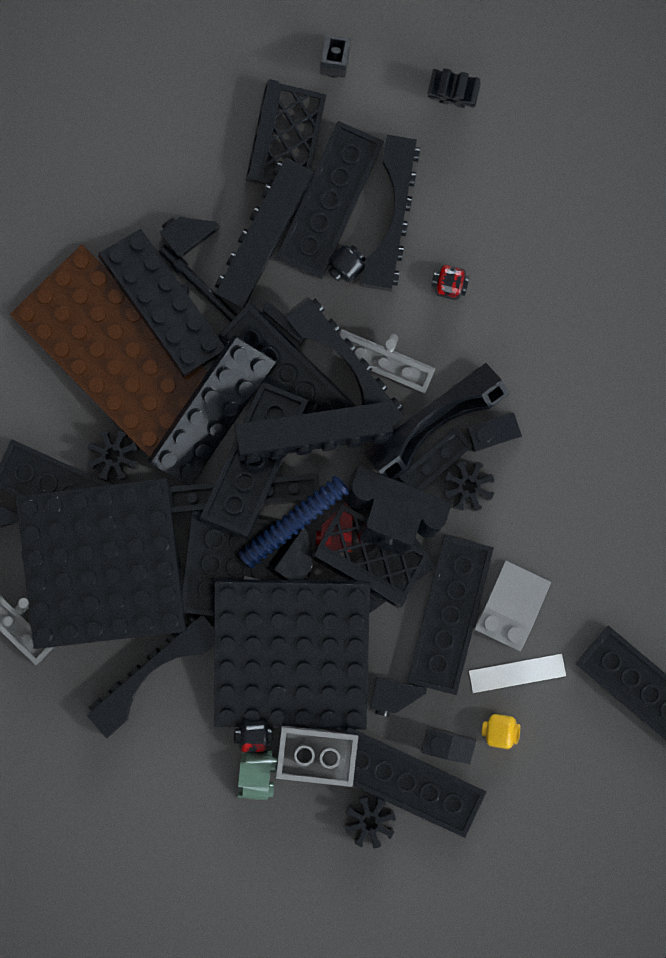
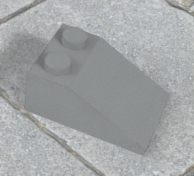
(512, 606)
(316, 756)

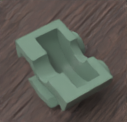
(255, 775)

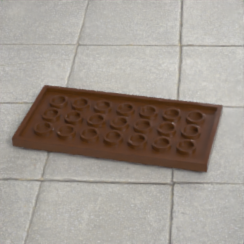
(107, 348)

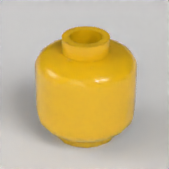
(501, 731)

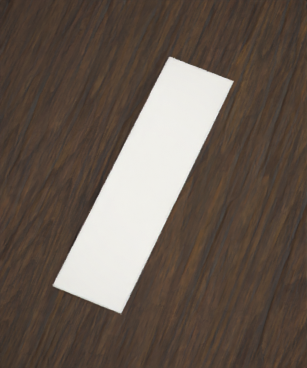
(517, 673)

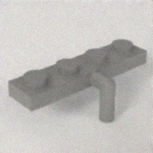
(391, 363)
(18, 629)

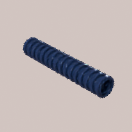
(293, 522)

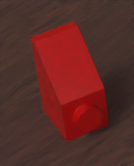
(334, 541)

